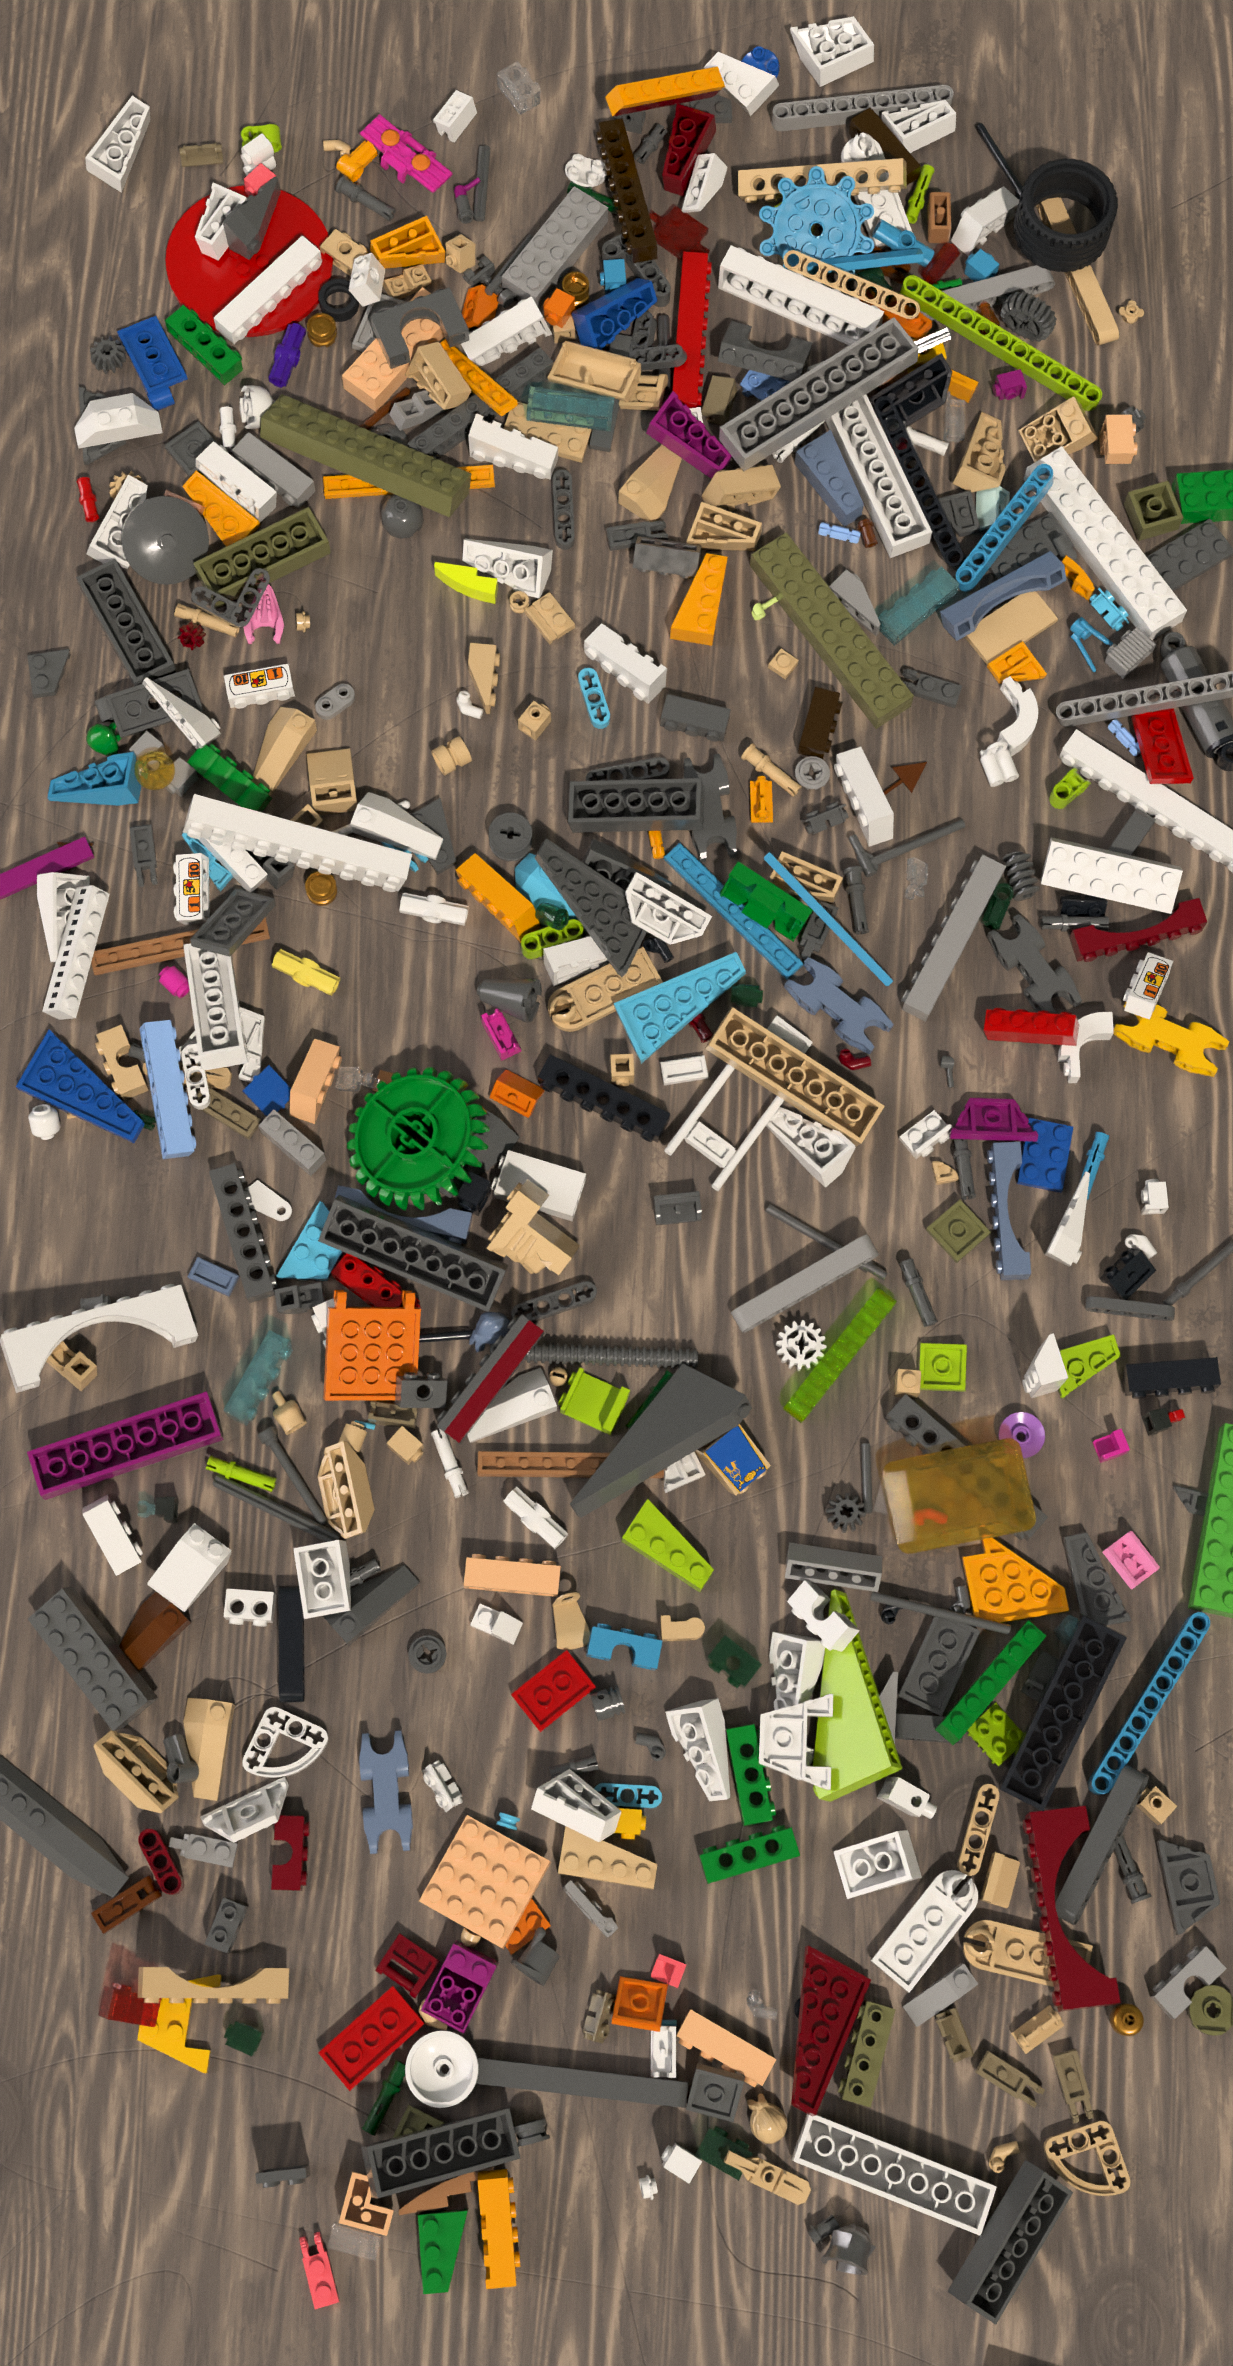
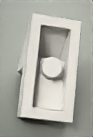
(496, 1624)

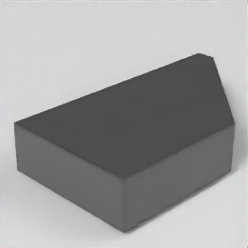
(1192, 1499)

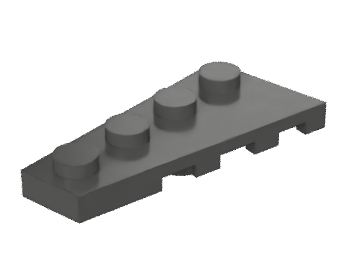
(1092, 1583)

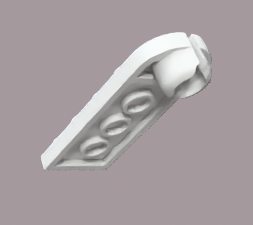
(885, 204)
(926, 1929)

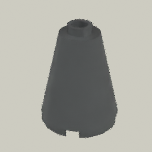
(512, 996)

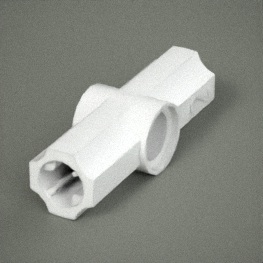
(434, 909)
(535, 1517)

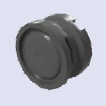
(531, 2132)

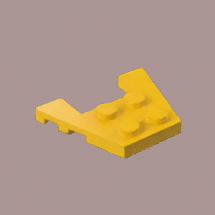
(172, 2029)

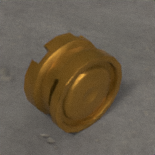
(321, 330)
(321, 888)

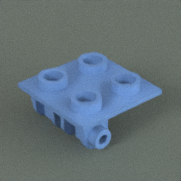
(761, 384)

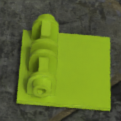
(996, 1734)

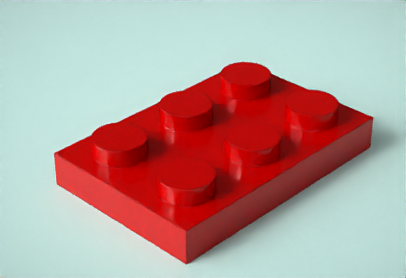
(553, 1691)

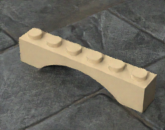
(164, 1983)

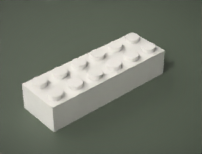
(1111, 875)
(215, 1008)

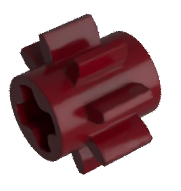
(191, 635)

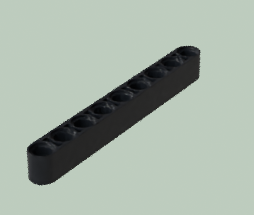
(913, 475)

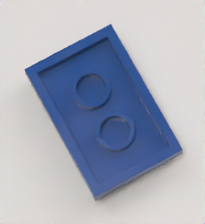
(1046, 1160)

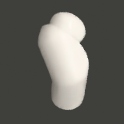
(466, 707)

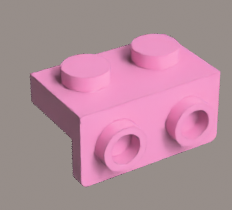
(1131, 1559)

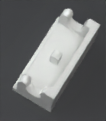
(455, 115)
(663, 2052)

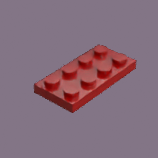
(1162, 747)
(371, 2038)

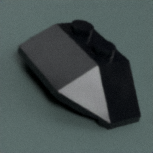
(919, 390)

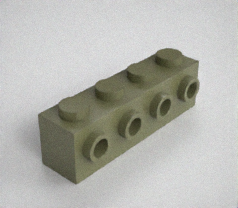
(867, 2054)

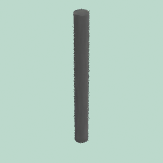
(498, 280)

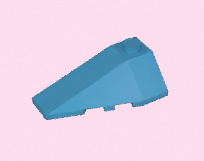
(102, 784)

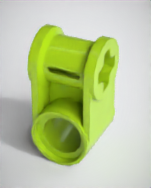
(270, 131)
(1070, 786)

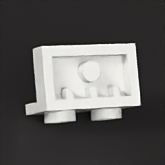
(925, 1134)

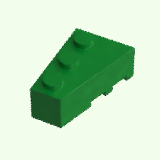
(439, 2246)

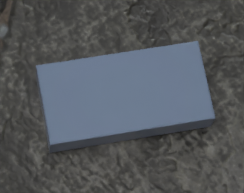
(213, 1276)

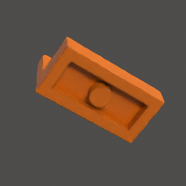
(479, 306)
(516, 1093)

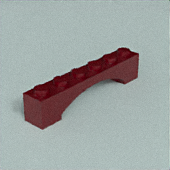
(1090, 942)

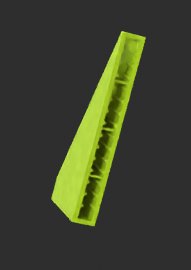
(857, 1736)

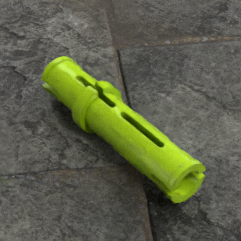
(913, 210)
(240, 1473)

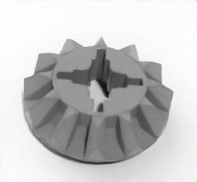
(818, 766)

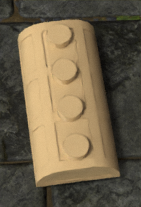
(596, 371)

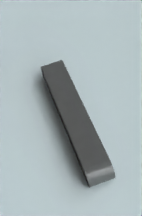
(1100, 1844)

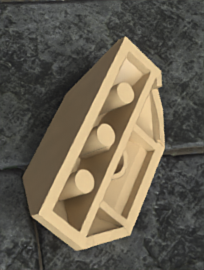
(345, 1490)
(136, 1771)

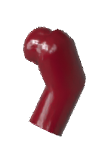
(853, 1063)

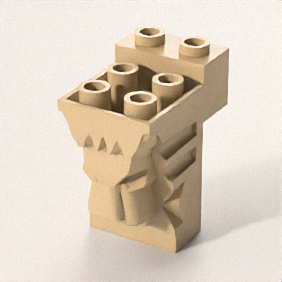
(530, 1237)

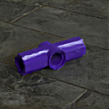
(287, 355)

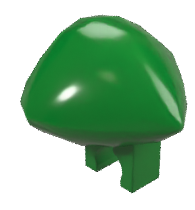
(103, 739)

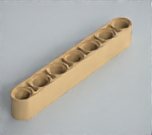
(840, 284)

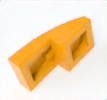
(1082, 583)

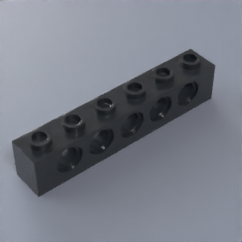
(556, 1068)

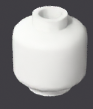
(44, 1121)

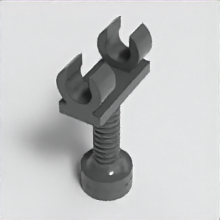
(505, 297)

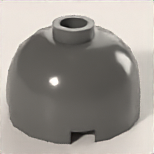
(401, 517)

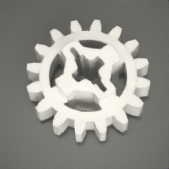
(792, 1345)

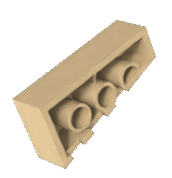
(604, 1862)

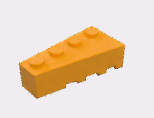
(700, 608)
(498, 897)
(497, 2228)

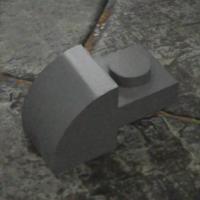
(299, 1299)

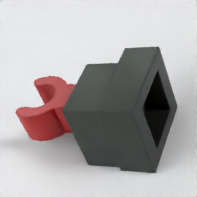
(1161, 1420)

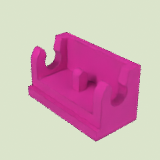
(500, 1034)

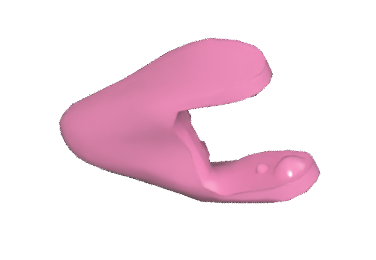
(266, 615)

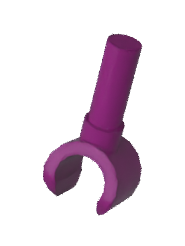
(462, 190)

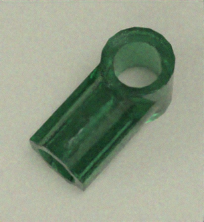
(876, 276)
(998, 907)

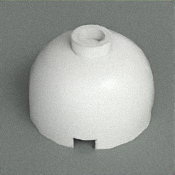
(254, 405)

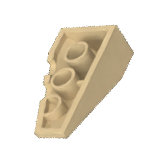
(983, 459)

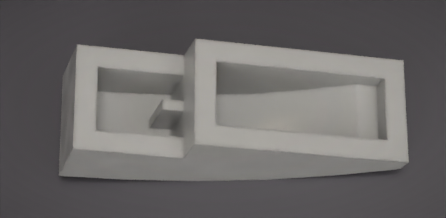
(415, 410)

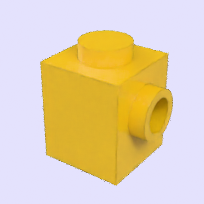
(630, 1823)

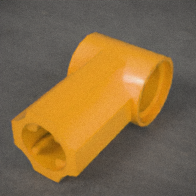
(354, 164)

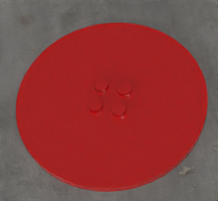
(212, 284)

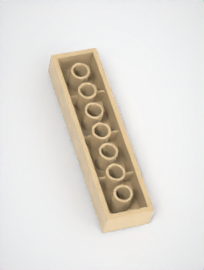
(794, 1076)

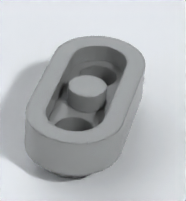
(336, 701)

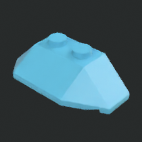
(536, 885)

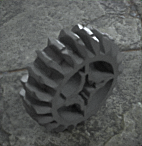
(1028, 316)

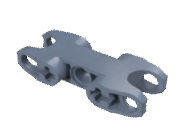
(851, 1016)
(388, 1811)

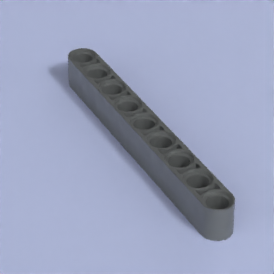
(582, 2082)

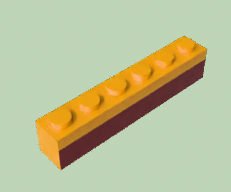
(664, 91)

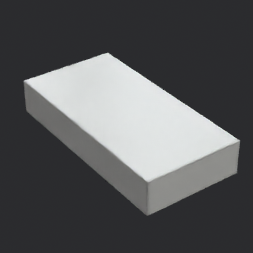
(684, 1070)

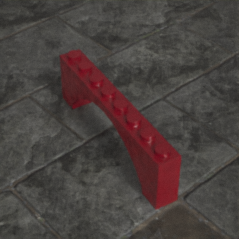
(1074, 1980)

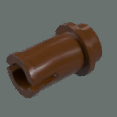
(866, 528)

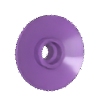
(1027, 1425)

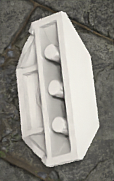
(116, 420)
(663, 912)

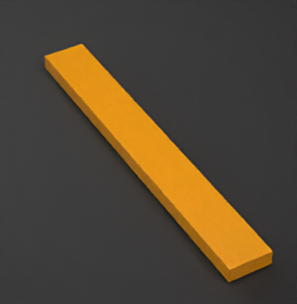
(348, 486)

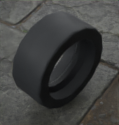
(334, 286)

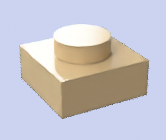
(783, 663)

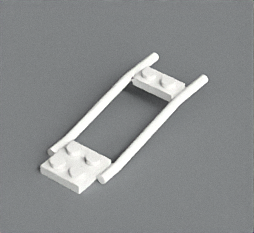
(709, 1142)

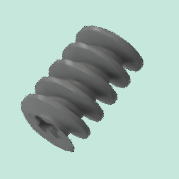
(1020, 875)

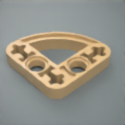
(1100, 2146)

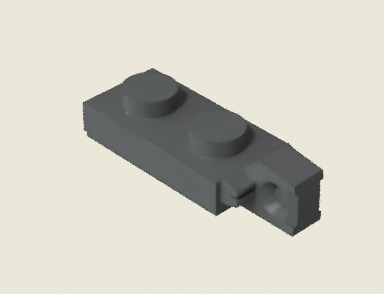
(816, 931)

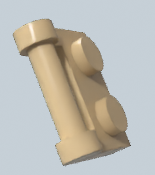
(647, 397)

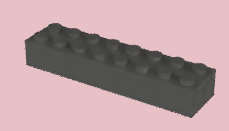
(413, 1253)

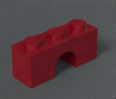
(291, 1875)

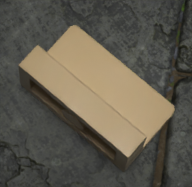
(1000, 1880)

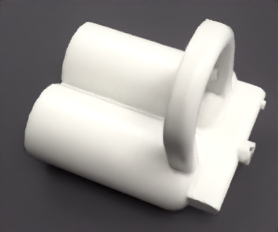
(998, 764)

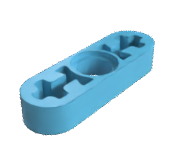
(595, 689)
(645, 1791)

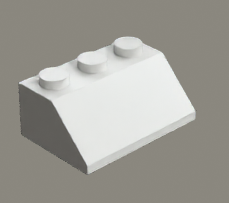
(1046, 1370)

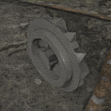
(416, 1651)

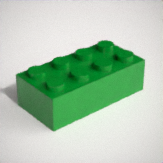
(1204, 496)

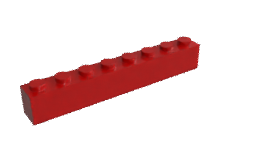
(690, 326)

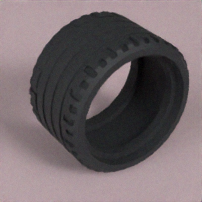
(1077, 182)

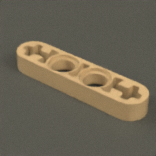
(976, 1829)

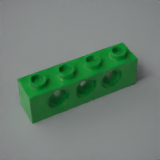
(224, 368)
(749, 1813)
(786, 1850)

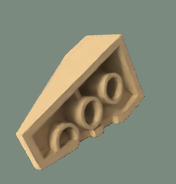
(650, 485)
(283, 743)
(207, 1738)

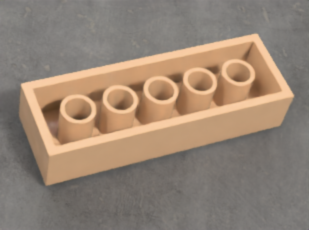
(370, 374)

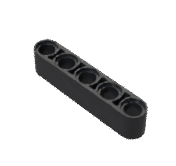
(291, 1645)

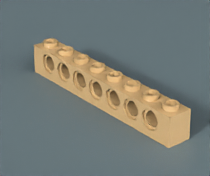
(771, 176)

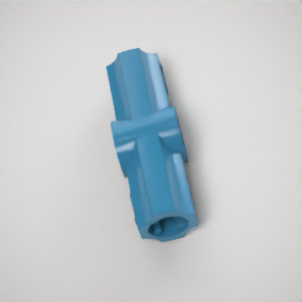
(894, 237)

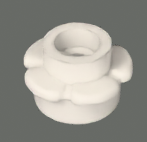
(648, 2187)

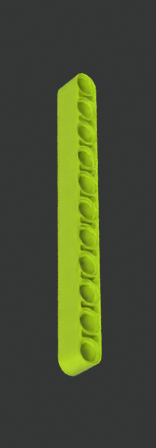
(1005, 353)

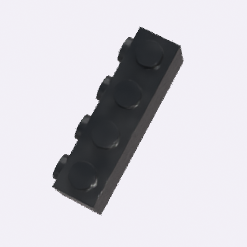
(1171, 1376)

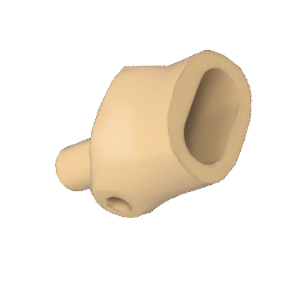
(288, 1414)

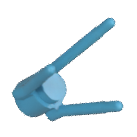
(1083, 630)

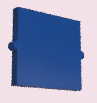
(268, 1091)

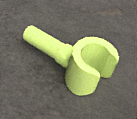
(758, 609)

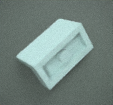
(990, 505)

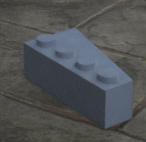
(829, 476)

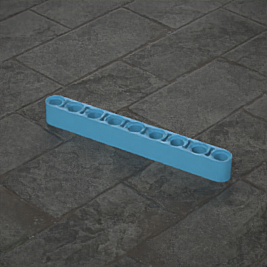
(1157, 1695)

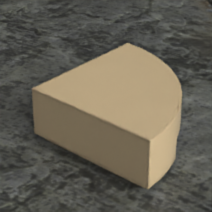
(943, 1173)

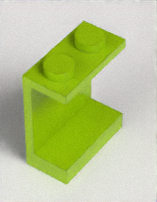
(593, 1402)

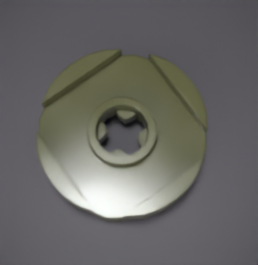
(1201, 2018)

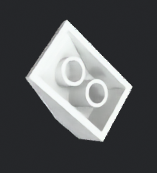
(190, 1567)
(323, 1578)
(877, 1864)

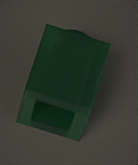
(243, 2038)

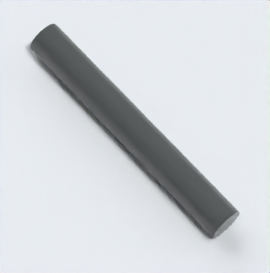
(867, 1478)

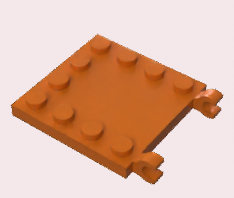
(369, 1348)

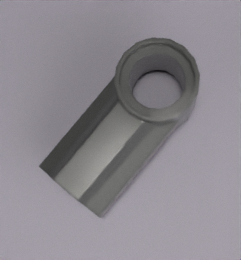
(180, 1766)

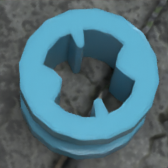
(508, 1821)

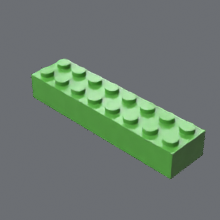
(1214, 1562)

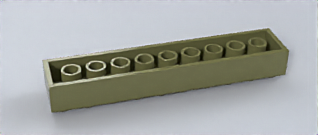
(365, 455)
(831, 630)

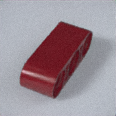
(151, 1855)

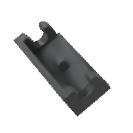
(677, 1208)

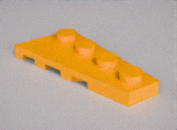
(221, 512)

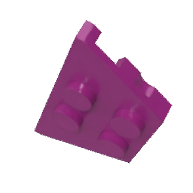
(993, 1121)

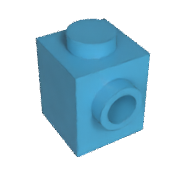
(981, 266)
(613, 275)

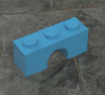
(645, 1648)

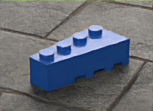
(609, 315)

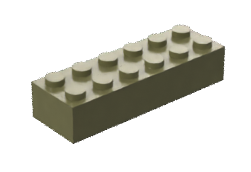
(276, 549)

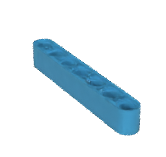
(1008, 518)

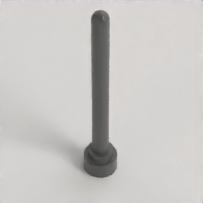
(270, 1438)

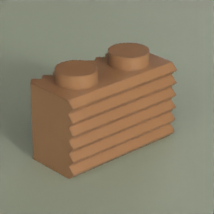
(939, 217)

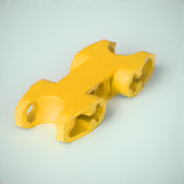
(1184, 1043)

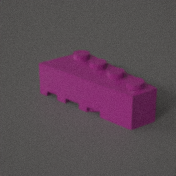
(687, 437)

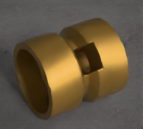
(577, 285)

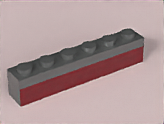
(490, 1379)

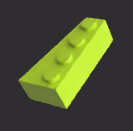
(664, 1545)

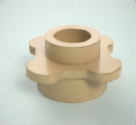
(1131, 317)

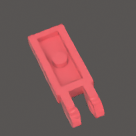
(319, 2273)

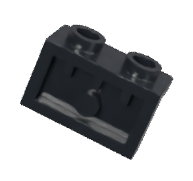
(1128, 1273)

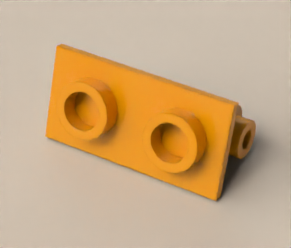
(761, 800)

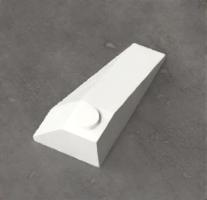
(107, 541)
(192, 723)
(388, 823)
(814, 1146)
(1068, 1236)
(796, 1667)
(703, 1737)

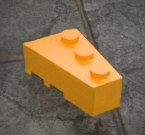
(409, 246)

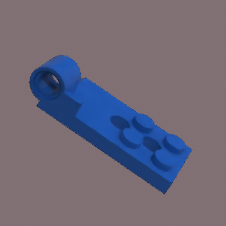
(154, 373)

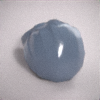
(489, 1329)

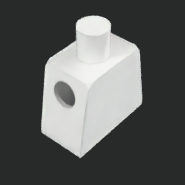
(899, 1795)

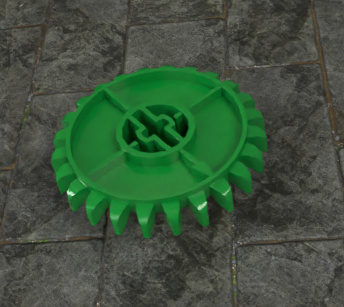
(392, 1119)

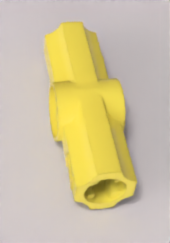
(306, 972)

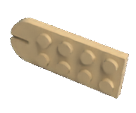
(596, 993)
(1013, 1951)

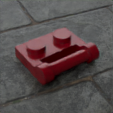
(413, 1959)

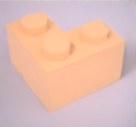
(1117, 439)
(359, 2211)

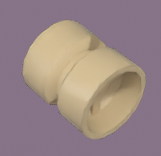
(452, 755)

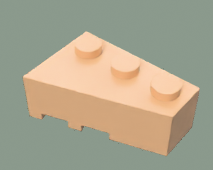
(314, 1080)

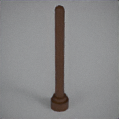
(370, 422)

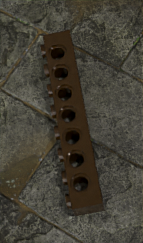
(627, 191)

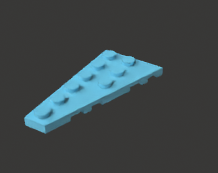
(665, 1009)

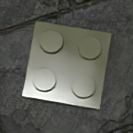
(958, 1231)

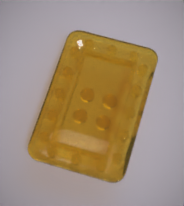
(959, 1496)

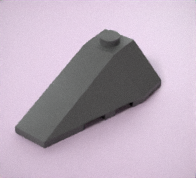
(249, 222)
(618, 866)
(499, 1141)
(371, 1602)

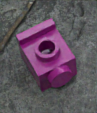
(1010, 385)

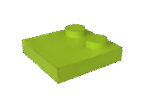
(943, 1367)

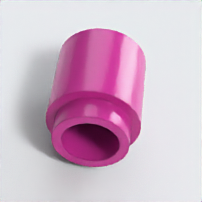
(174, 981)

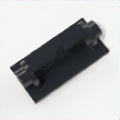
(1090, 907)

